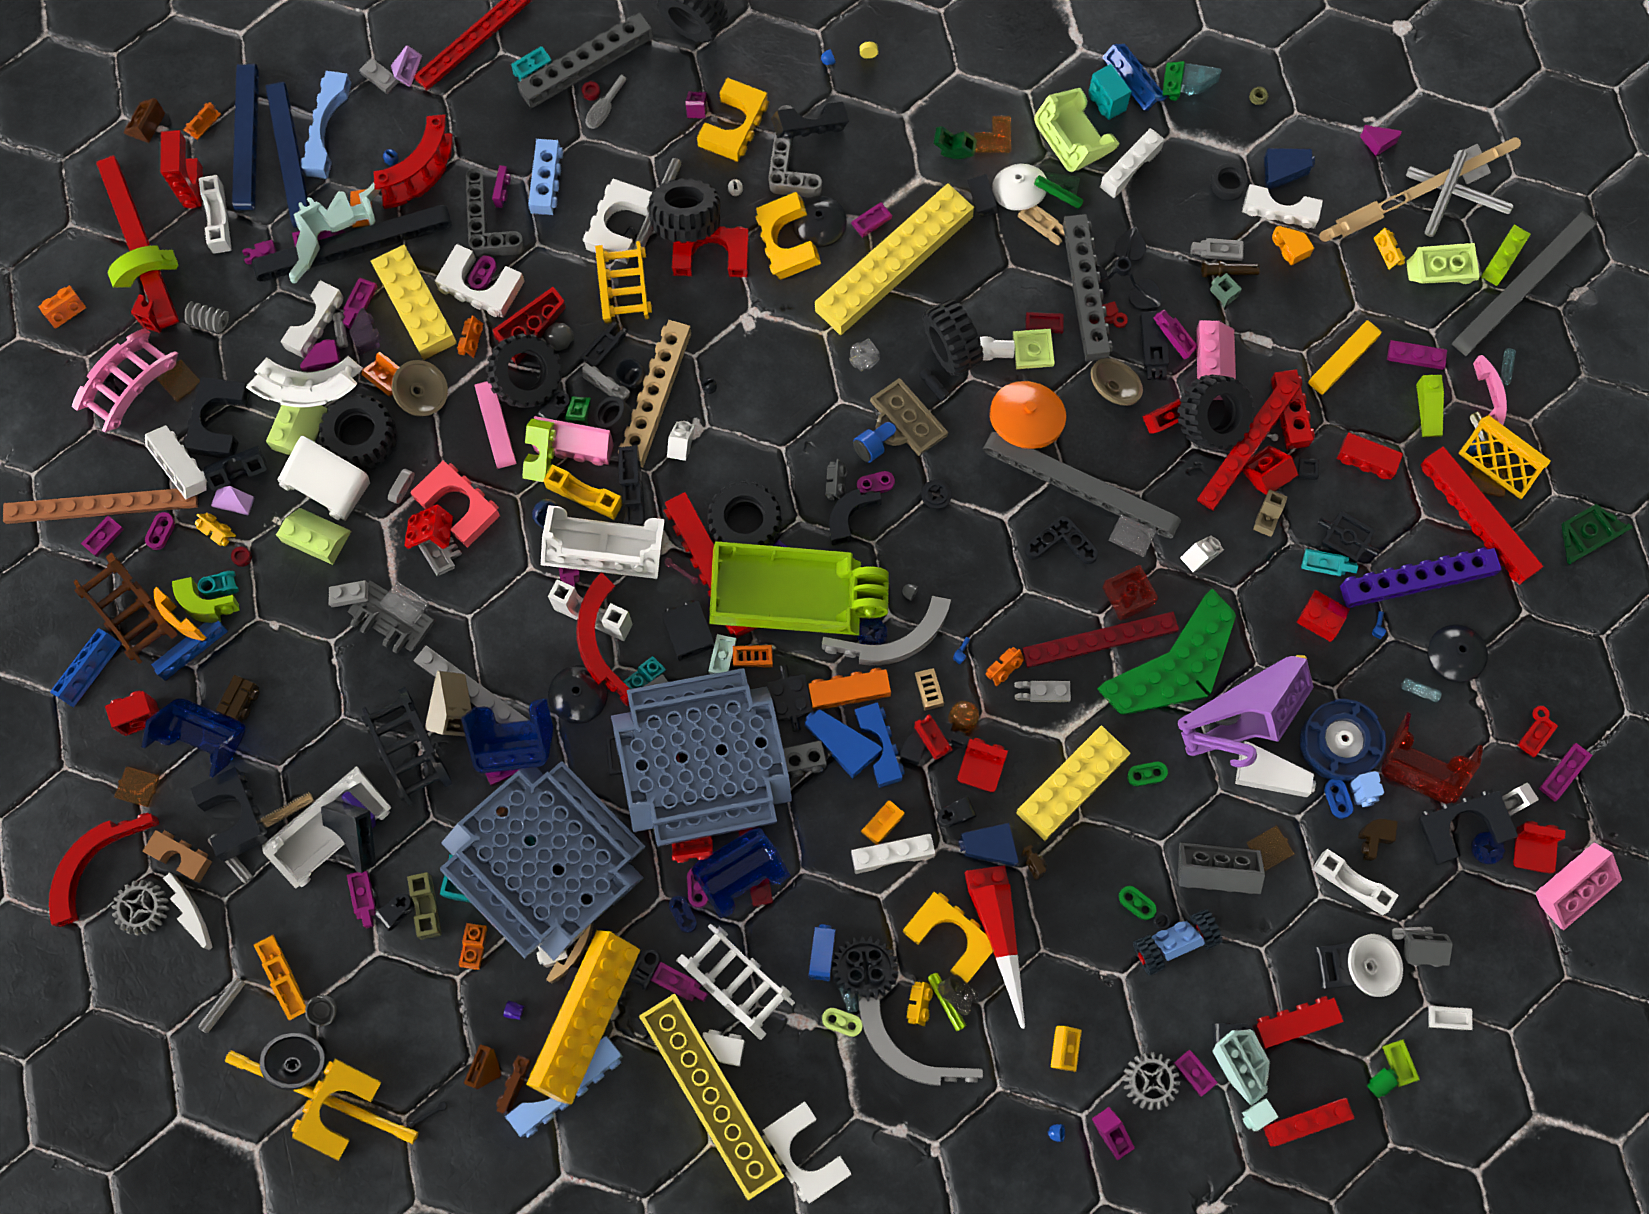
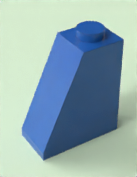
(822, 953)

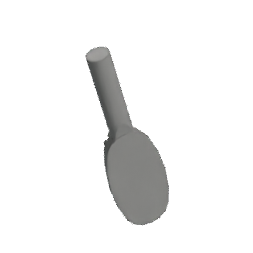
(602, 107)

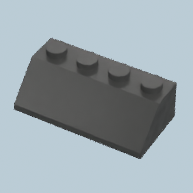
(1220, 868)

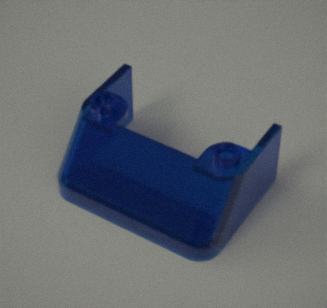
(197, 727)

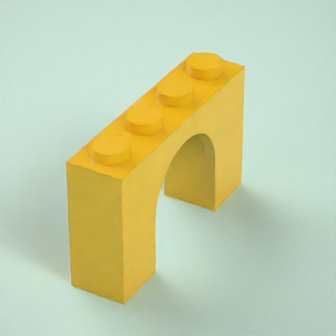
(733, 142)
(771, 219)
(937, 911)
(338, 1078)

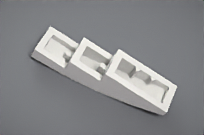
(191, 916)

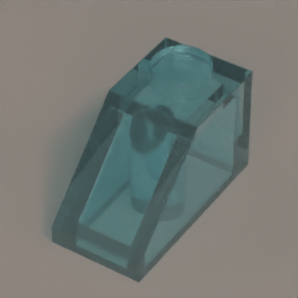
(1198, 78)

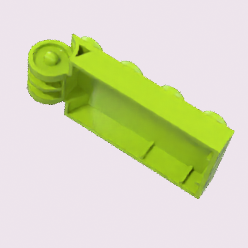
(794, 589)

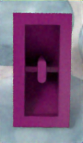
(696, 104)
(1379, 138)

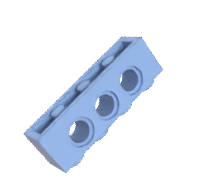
(545, 150)

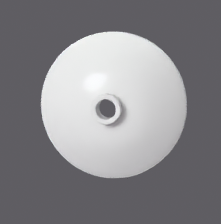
(1016, 188)
(1383, 964)

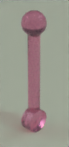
(668, 562)

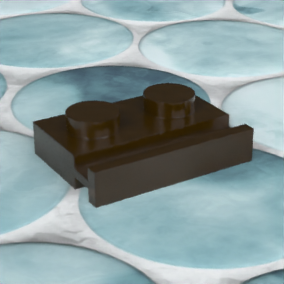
(1034, 863)

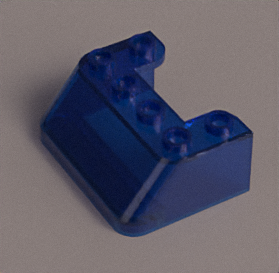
(510, 744)
(738, 868)

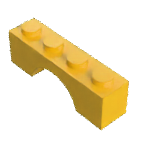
(596, 499)

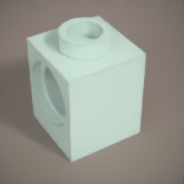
(1259, 1115)

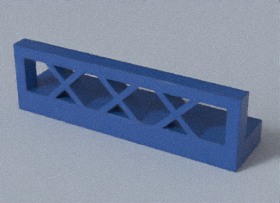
(1134, 75)
(187, 650)
(86, 667)

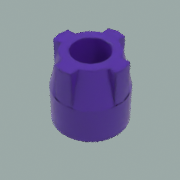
(513, 1010)

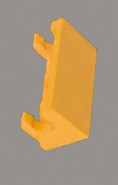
(883, 822)

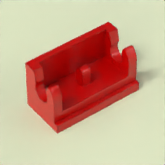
(143, 313)
(932, 737)

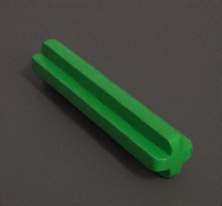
(1058, 191)

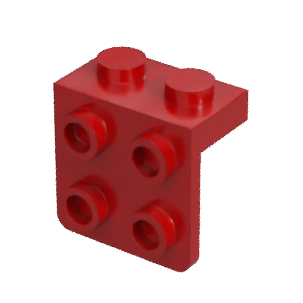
(431, 525)
(982, 765)
(1537, 847)
(699, 848)

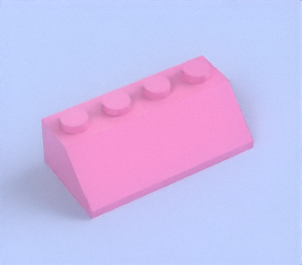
(1215, 350)
(581, 442)
(1579, 885)

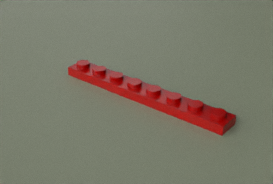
(468, 42)
(1247, 447)

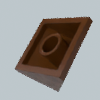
(145, 120)

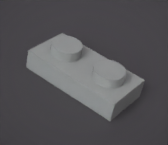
(379, 75)
(348, 593)

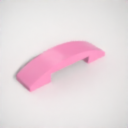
(1486, 371)

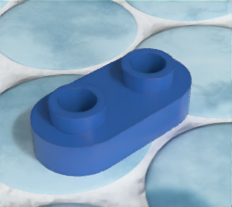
(1337, 799)

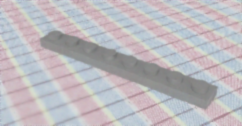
(478, 694)

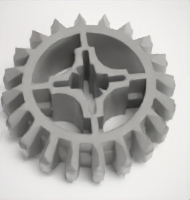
(143, 899)
(1139, 1095)

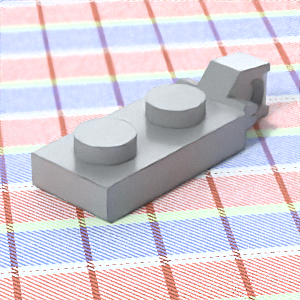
(1219, 249)
(604, 383)

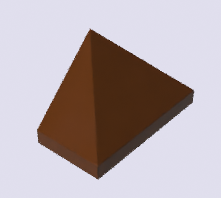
(483, 1068)

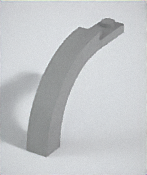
(899, 649)
(895, 1059)

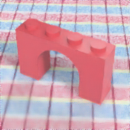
(446, 480)

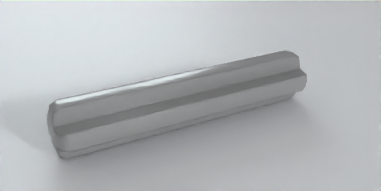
(237, 867)
(221, 1005)

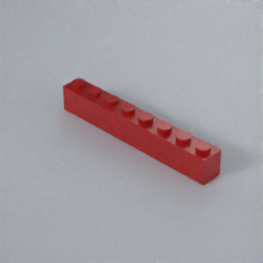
(1481, 515)
(697, 543)

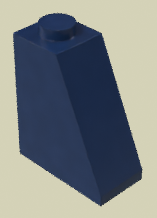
(1286, 165)
(990, 844)

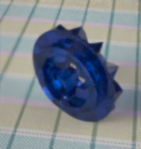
(875, 624)
(1482, 853)

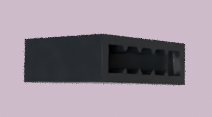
(355, 829)

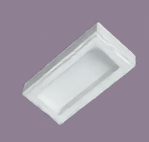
(1450, 1018)

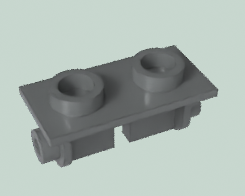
(837, 472)

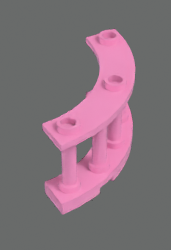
(108, 364)

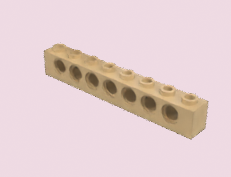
(672, 331)

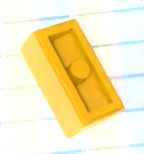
(1066, 1048)

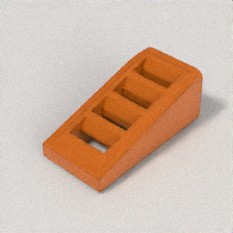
(753, 663)

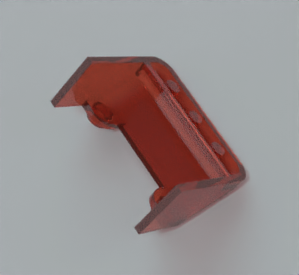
(1425, 773)

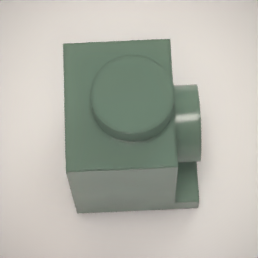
(1225, 283)

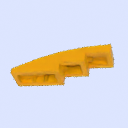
(281, 977)

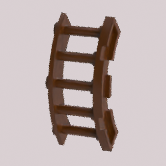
(143, 600)

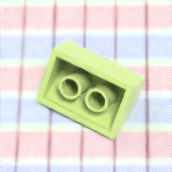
(292, 424)
(313, 535)

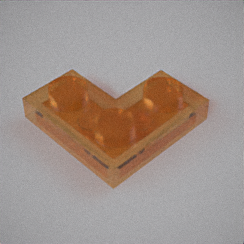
(999, 139)

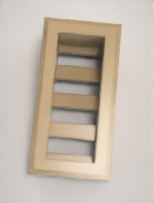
(933, 703)

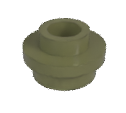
(1258, 91)

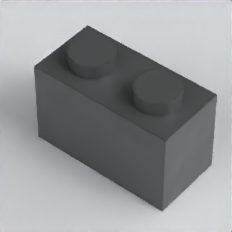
(1427, 949)

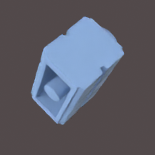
(1366, 789)

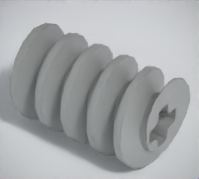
(206, 317)

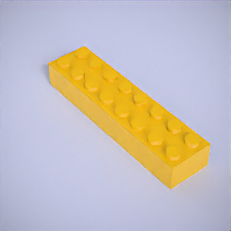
(583, 1017)

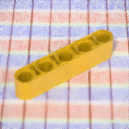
(1344, 357)

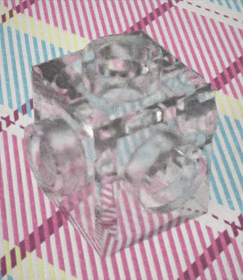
(864, 355)

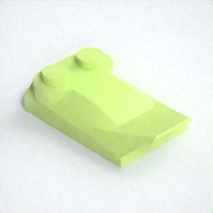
(1444, 264)

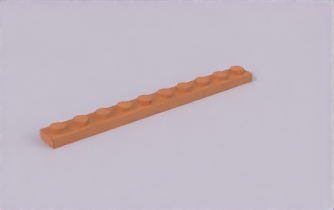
(96, 506)

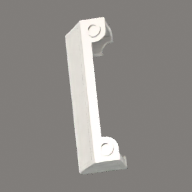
(601, 545)
(306, 842)

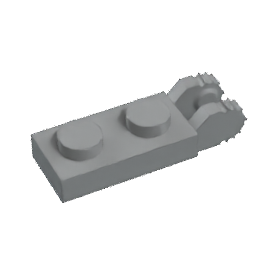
(1044, 691)

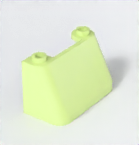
(1070, 131)

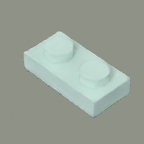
(722, 654)

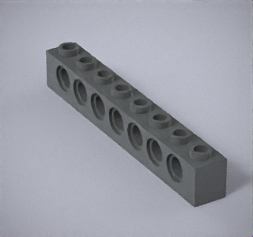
(582, 68)
(1092, 349)

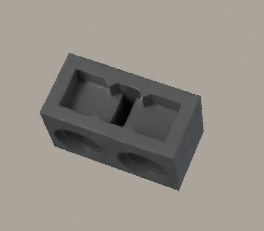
(803, 753)

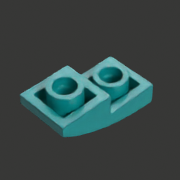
(645, 674)

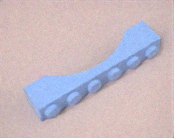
(333, 93)
(530, 1115)

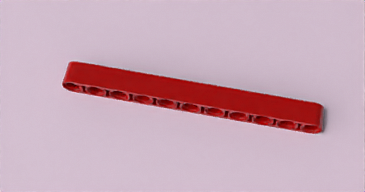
(136, 238)

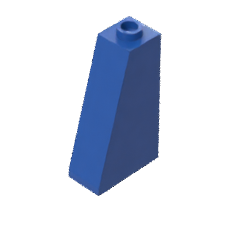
(844, 744)

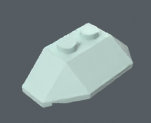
(1244, 1063)

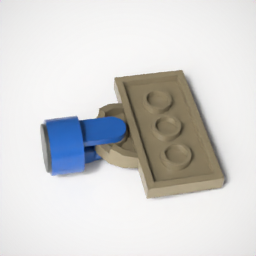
(901, 421)

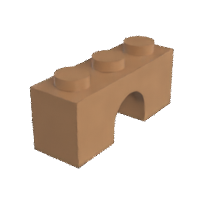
(193, 864)

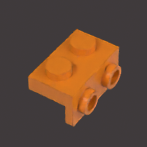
(62, 306)
(381, 373)

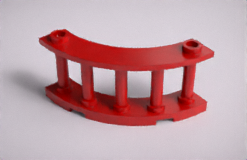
(426, 163)

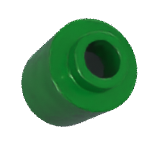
(1383, 1082)

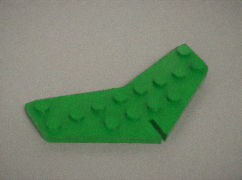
(1174, 675)

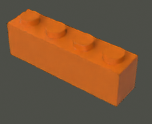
(849, 689)

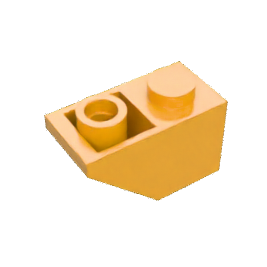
(1293, 244)

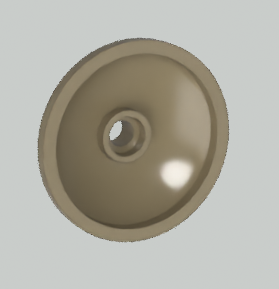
(427, 380)
(1116, 381)

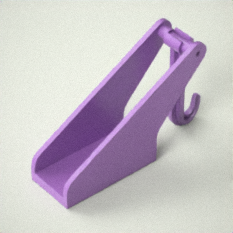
(1266, 706)

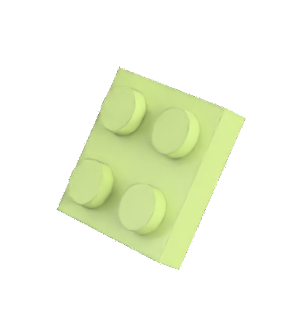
(1033, 349)

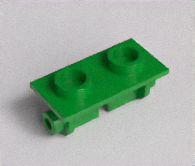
(1173, 80)

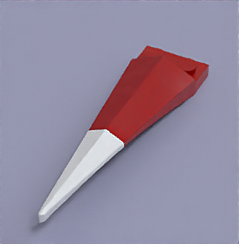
(993, 903)

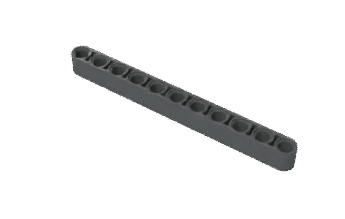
(1524, 283)
(1083, 485)

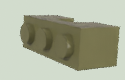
(423, 895)

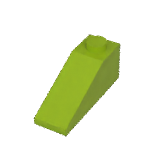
(1431, 404)

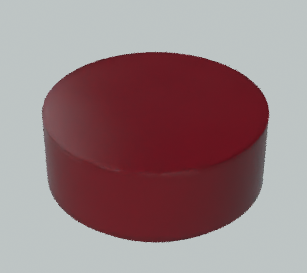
(591, 91)
(241, 556)

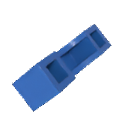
(871, 721)

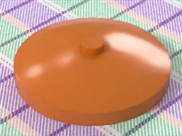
(1027, 414)

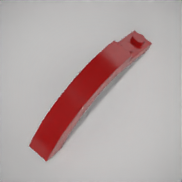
(586, 637)
(67, 876)

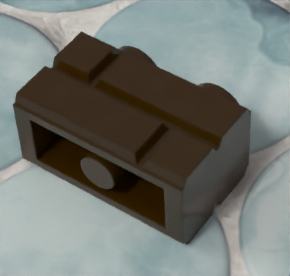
(238, 699)

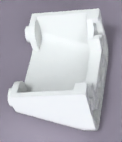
(324, 478)

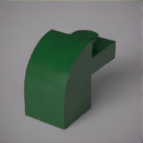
(955, 145)

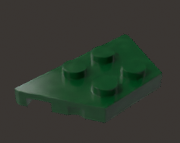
(1590, 531)

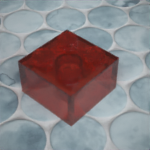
(1130, 592)

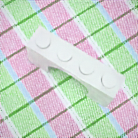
(617, 197)
(493, 300)
(612, 621)
(780, 1137)

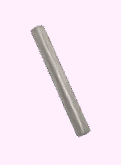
(1446, 193)

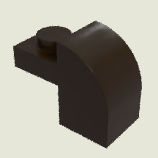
(1374, 832)

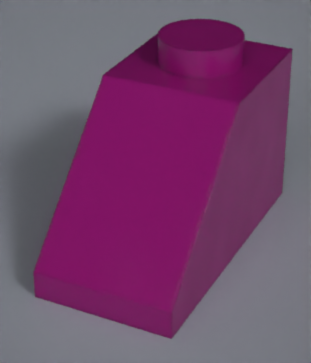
(321, 357)
(1113, 1133)

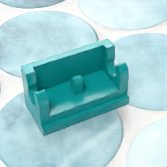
(530, 63)

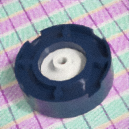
(1342, 740)

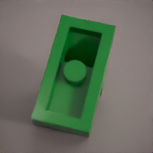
(578, 410)

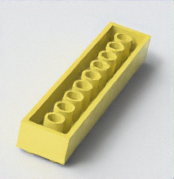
(894, 259)
(712, 1097)

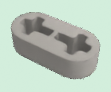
(401, 486)

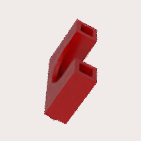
(180, 172)
(732, 239)

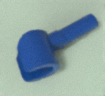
(1379, 631)
(959, 656)

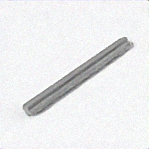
(1464, 192)
(646, 228)

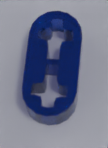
(687, 911)

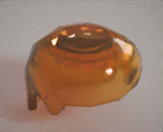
(963, 716)

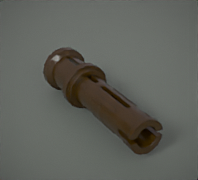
(1220, 268)

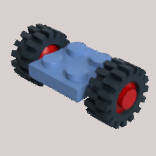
(1177, 941)

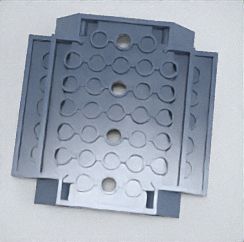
(709, 790)
(516, 881)

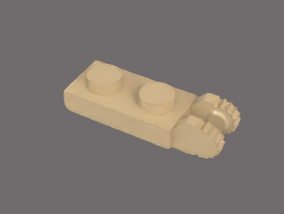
(1042, 223)

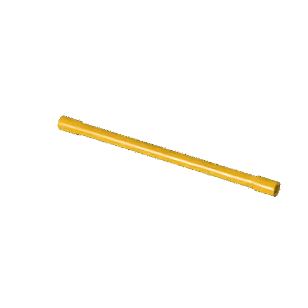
(398, 1130)

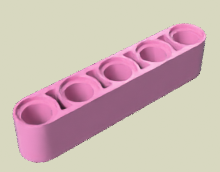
(495, 425)

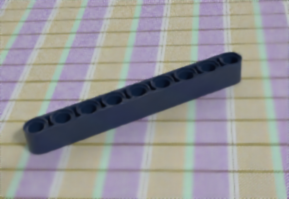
(245, 137)
(287, 148)

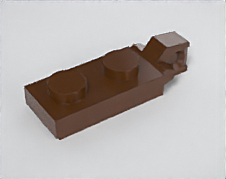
(513, 1083)

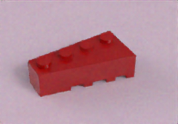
(532, 319)

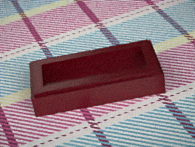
(1040, 321)

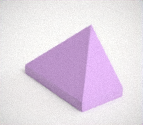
(406, 65)
(233, 500)

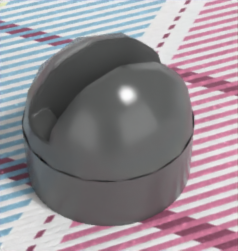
(909, 591)

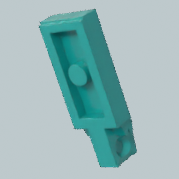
(1327, 563)

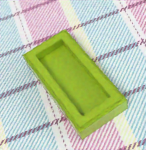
(1401, 1062)

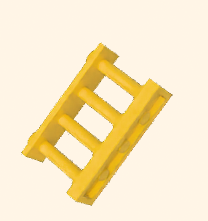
(606, 274)

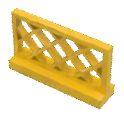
(1511, 442)

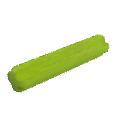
(953, 1015)

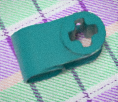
(222, 584)

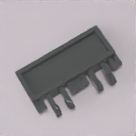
(388, 623)

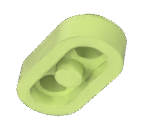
(842, 1022)

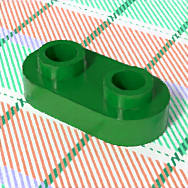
(1146, 774)
(1138, 901)

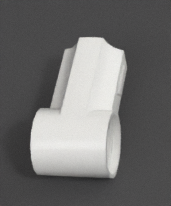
(997, 348)

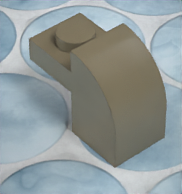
(1270, 513)

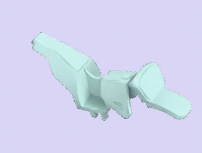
(316, 218)

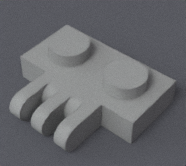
(440, 558)

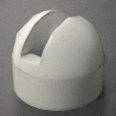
(731, 187)

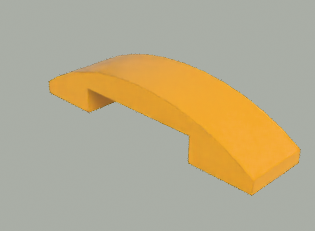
(166, 607)

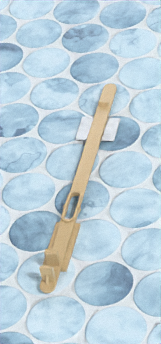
(1473, 169)

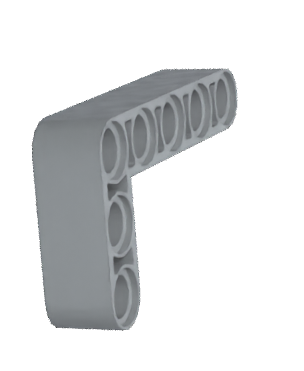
(788, 178)

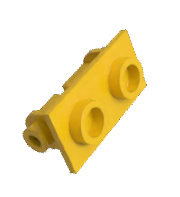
(1387, 247)
(221, 532)
(922, 994)

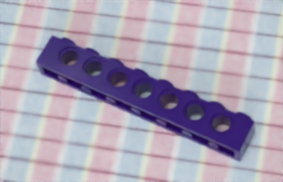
(1486, 558)

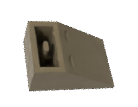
(448, 704)

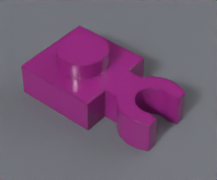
(261, 249)

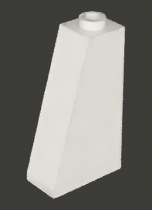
(1275, 774)

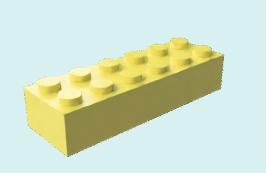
(413, 302)
(1072, 783)

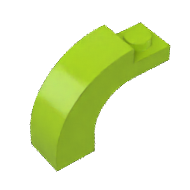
(138, 261)
(203, 610)

